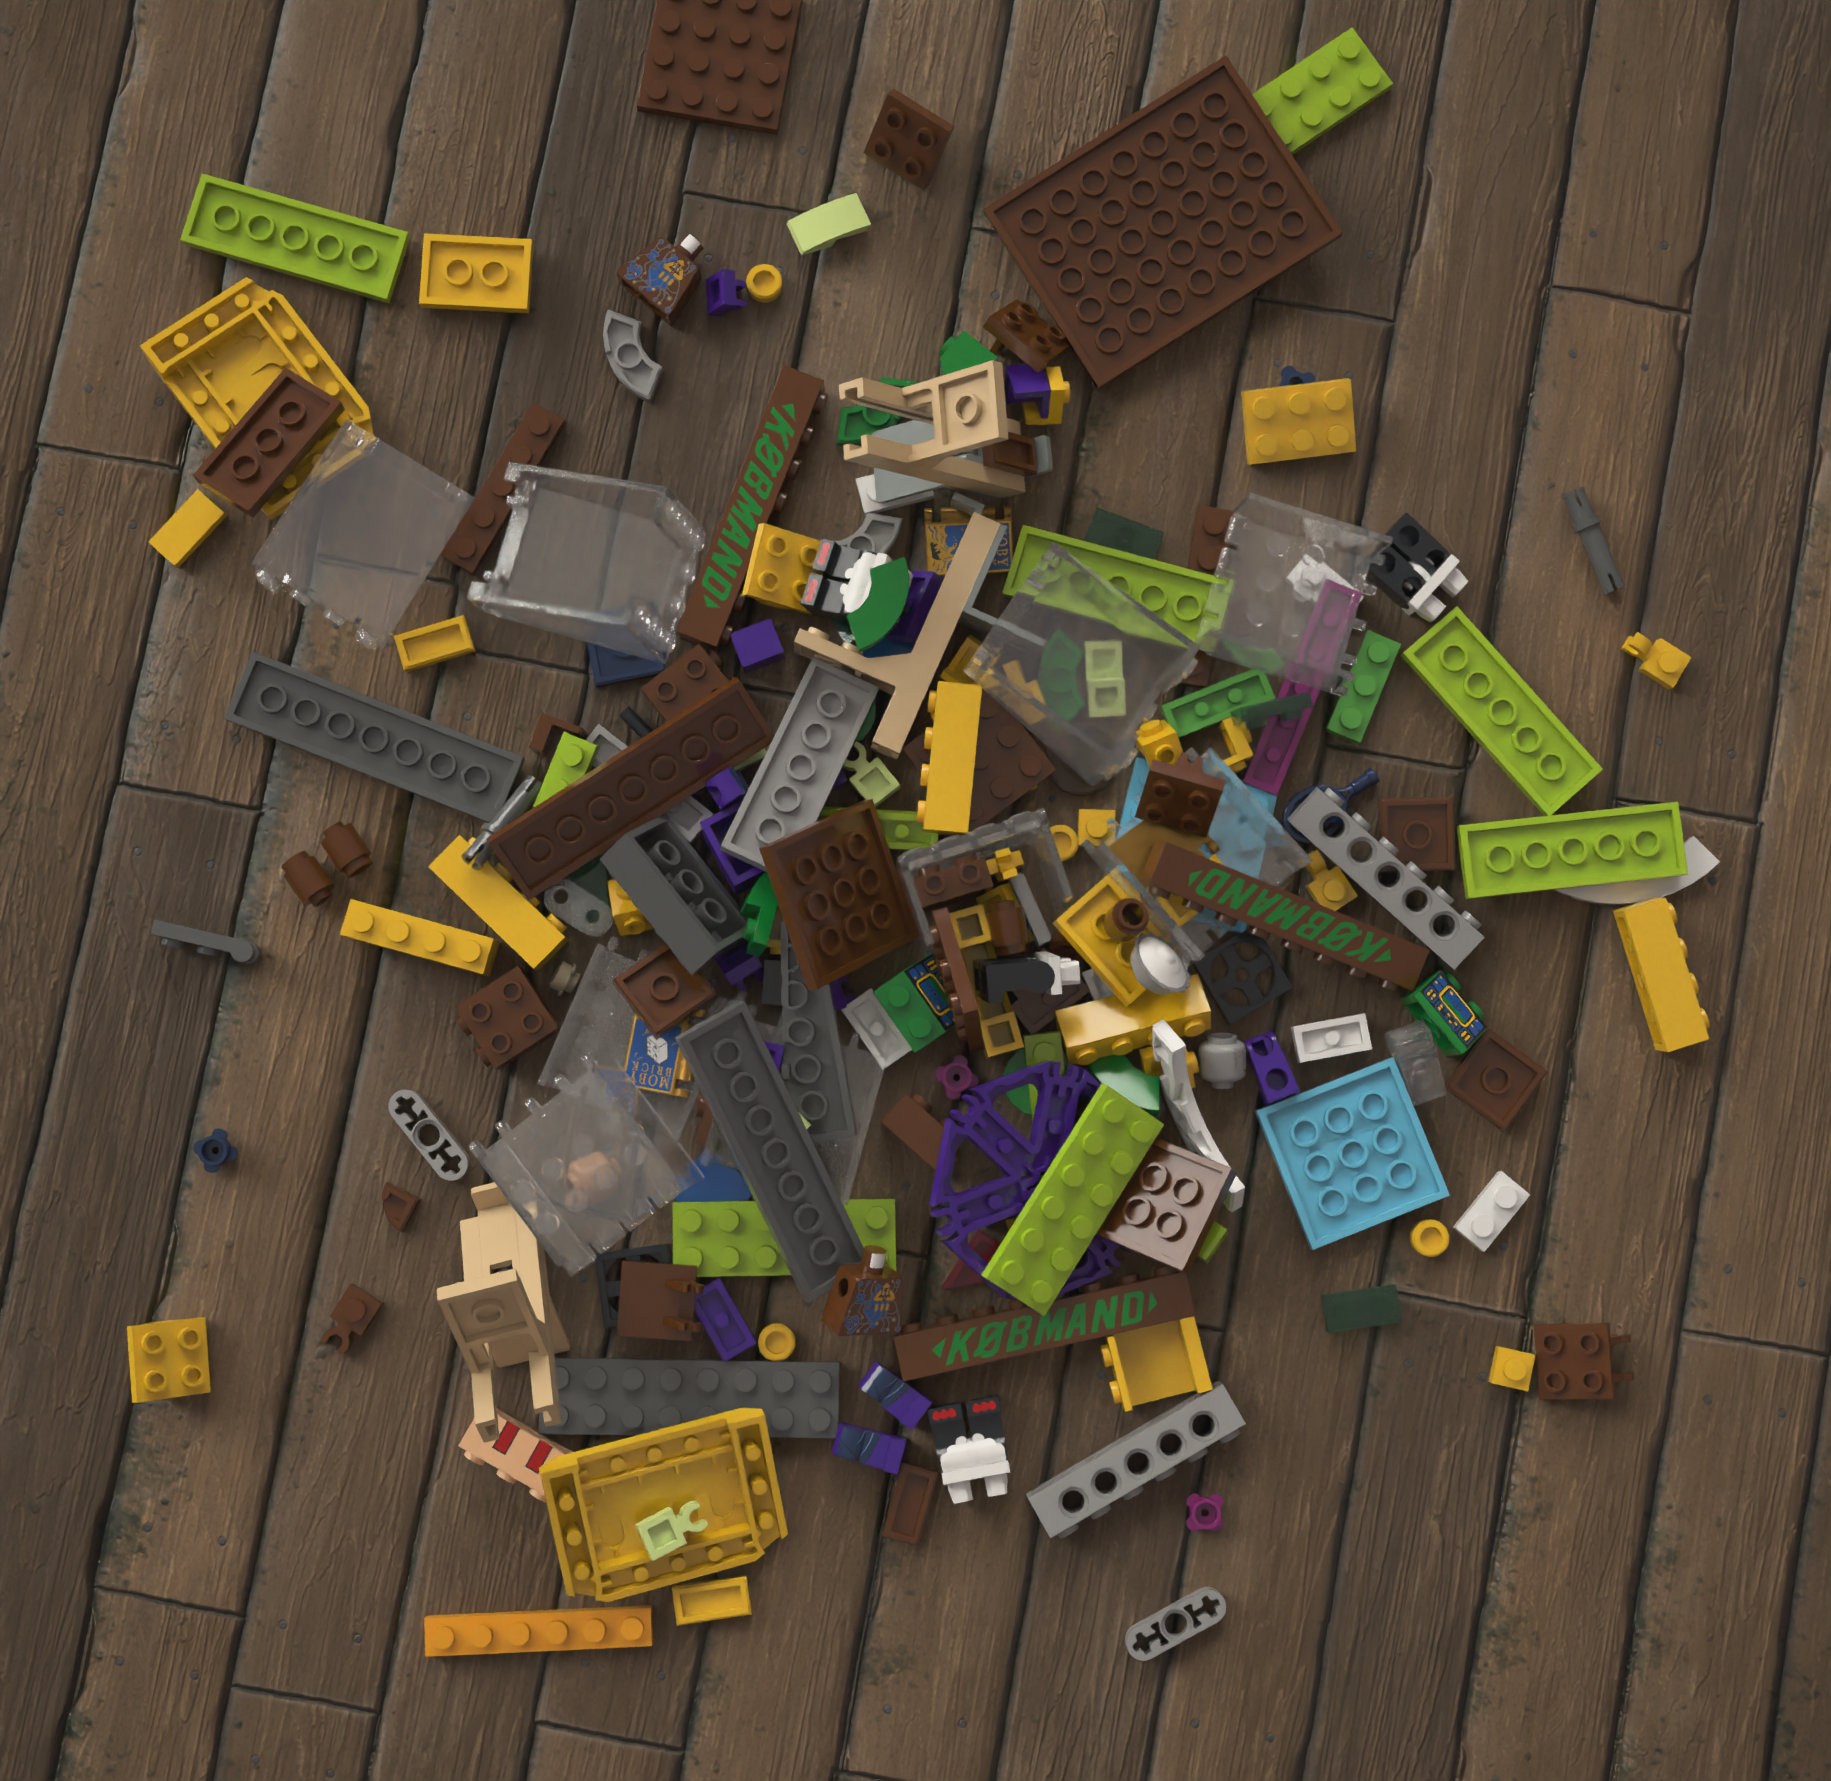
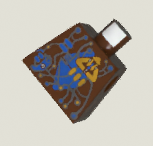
(663, 276)
(865, 1297)

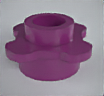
(960, 1067)
(1212, 1519)

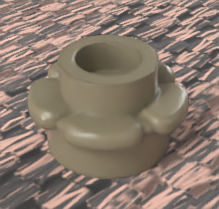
(564, 978)

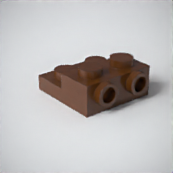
(952, 885)

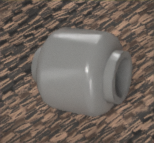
(1222, 1060)

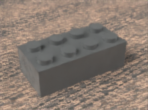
(676, 893)

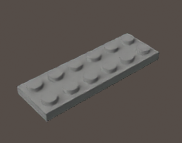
(801, 760)

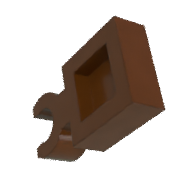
(354, 1313)

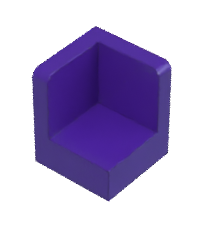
(1027, 385)
(757, 646)

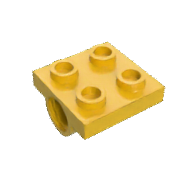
(780, 567)
(168, 1359)

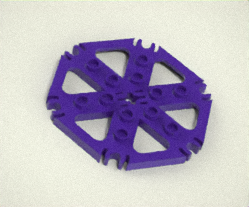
(1015, 1158)

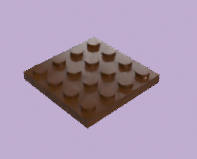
(720, 61)
(839, 893)

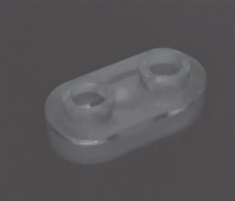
(577, 907)

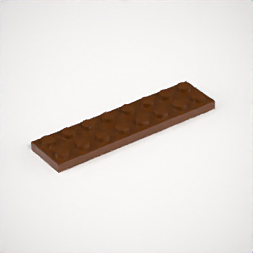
(631, 788)

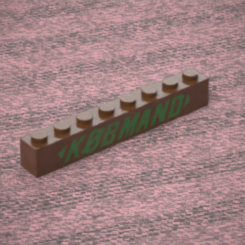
(753, 501)
(1283, 914)
(1021, 1330)

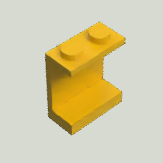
(1156, 1362)

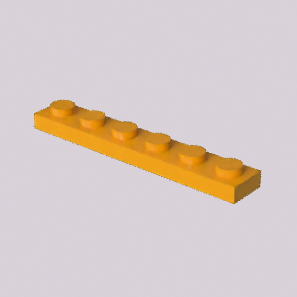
(538, 1630)

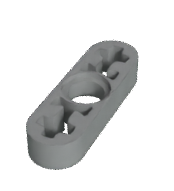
(414, 1134)
(1190, 1630)

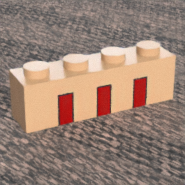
(515, 1453)

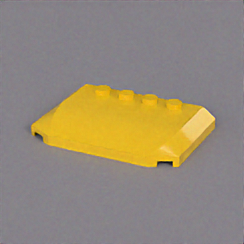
(232, 352)
(609, 1488)

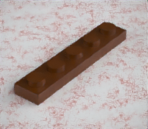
(489, 510)
(1205, 550)

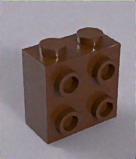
(685, 682)
(507, 1019)
(917, 1128)

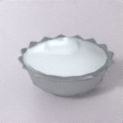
(1159, 965)

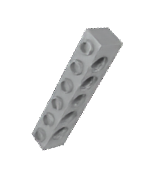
(1451, 945)
(1113, 1458)

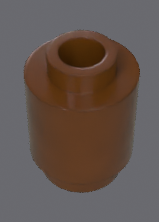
(346, 849)
(308, 879)
(1125, 920)
(1007, 927)

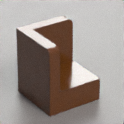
(549, 733)

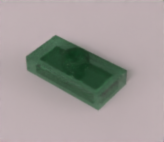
(1123, 534)

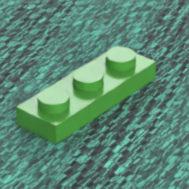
(1371, 671)
(1216, 702)

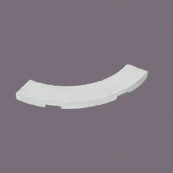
(1698, 861)
(1182, 1104)

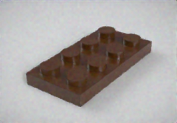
(269, 442)

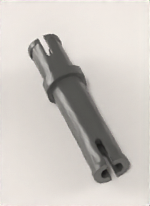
(1590, 532)
(514, 808)

